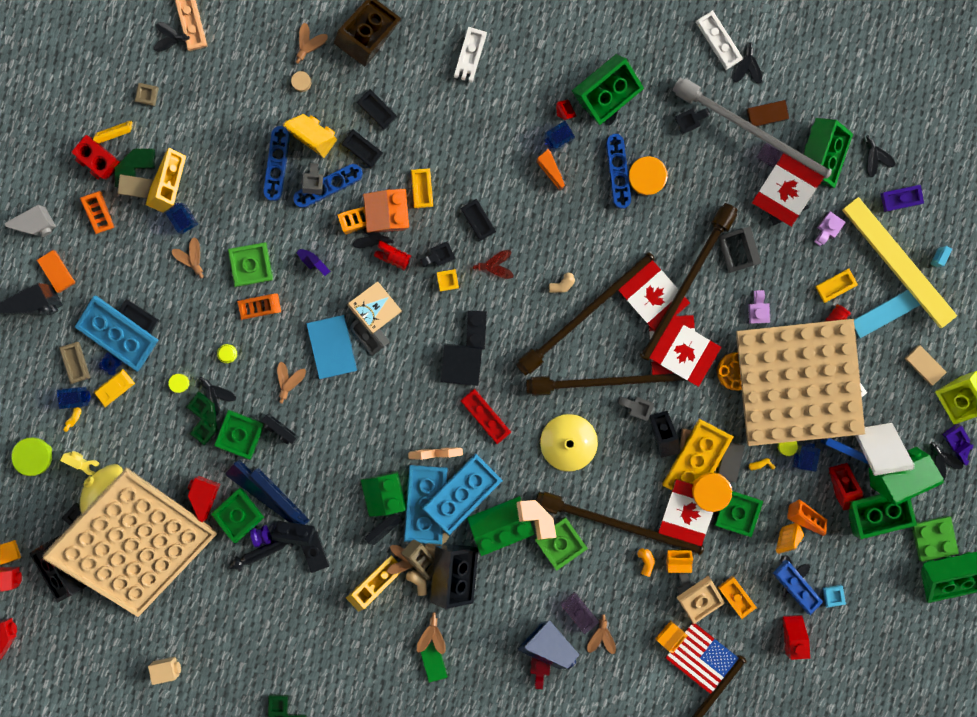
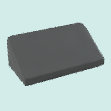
(373, 342)

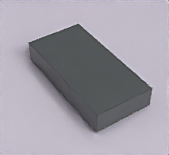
(731, 462)

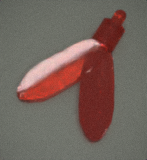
(492, 265)

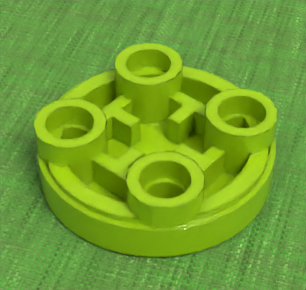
(31, 456)

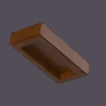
(768, 113)

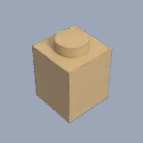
(164, 670)

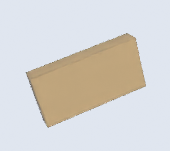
(925, 365)

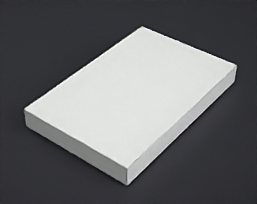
(884, 449)

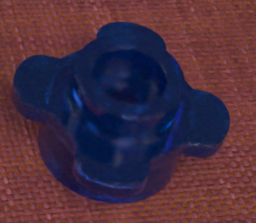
(104, 364)

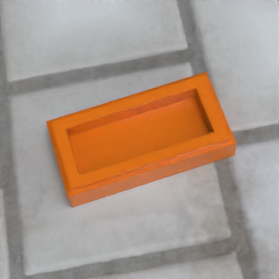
(56, 271)

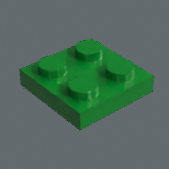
(239, 434)
(740, 514)
(237, 515)

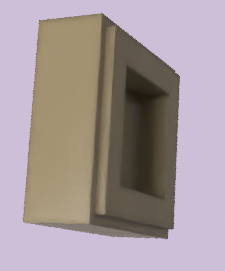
(146, 94)

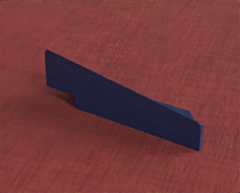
(266, 491)

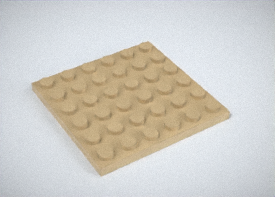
(800, 382)
(130, 543)

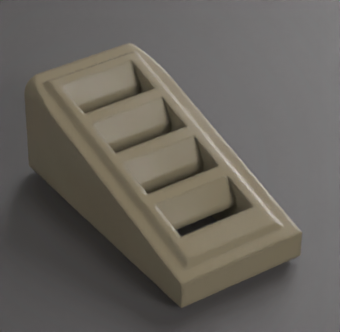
(411, 553)

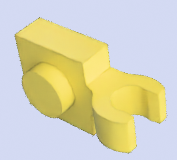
(75, 460)

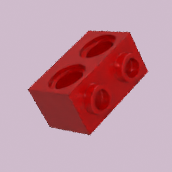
(97, 155)

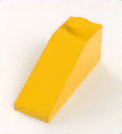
(166, 182)
(372, 585)

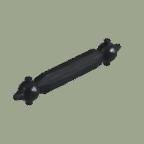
(257, 554)

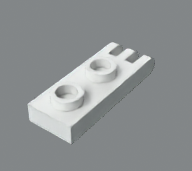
(470, 53)

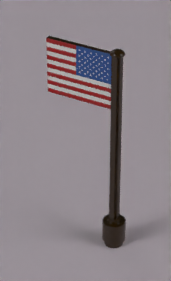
(706, 663)

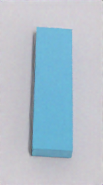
(884, 313)

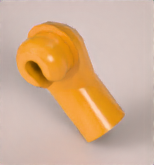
(648, 560)

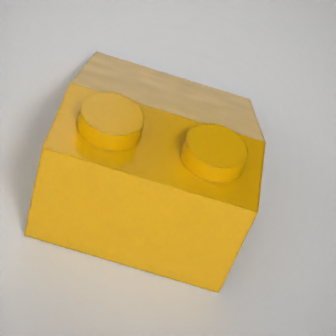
(311, 134)

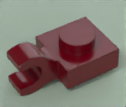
(540, 669)

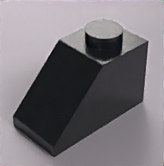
(664, 434)

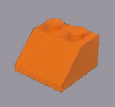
(386, 211)

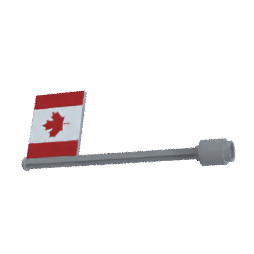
(792, 178)

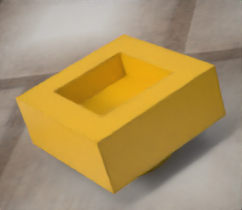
(447, 280)

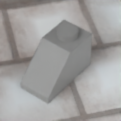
(34, 221)

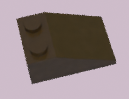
(366, 31)

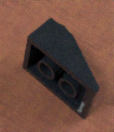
(34, 300)

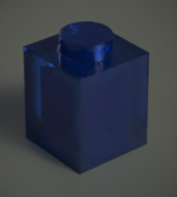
(559, 136)
(181, 218)
(73, 397)
(806, 457)

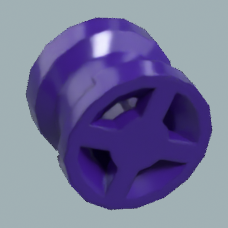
(260, 536)

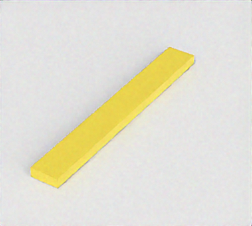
(899, 263)

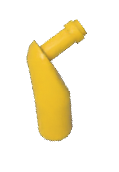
(73, 419)
(760, 464)

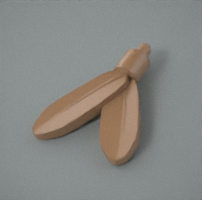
(308, 46)
(193, 260)
(287, 383)
(399, 566)
(432, 633)
(600, 634)

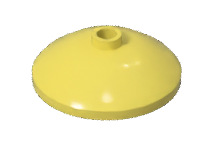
(560, 431)
(97, 483)

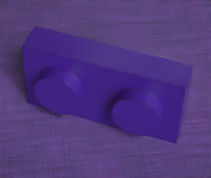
(902, 198)

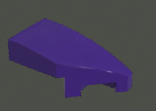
(312, 260)
(959, 442)

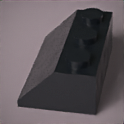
(454, 575)
(59, 582)

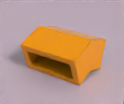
(679, 561)
(671, 637)

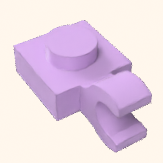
(829, 227)
(759, 311)

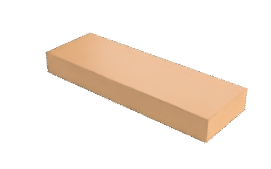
(191, 24)

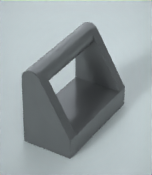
(749, 246)

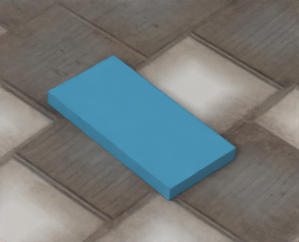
(116, 333)
(422, 486)
(462, 494)

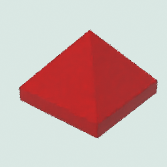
(565, 110)

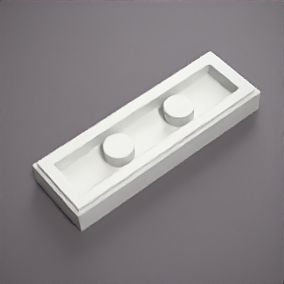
(719, 40)

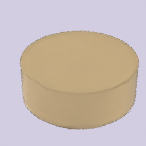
(301, 81)

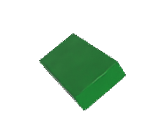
(433, 663)

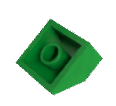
(383, 494)

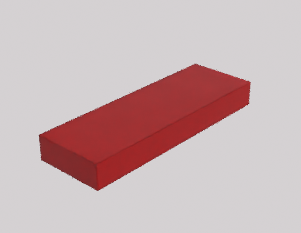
(485, 416)

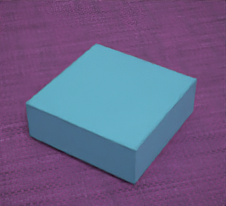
(941, 256)
(834, 596)

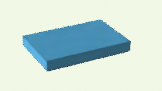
(331, 347)

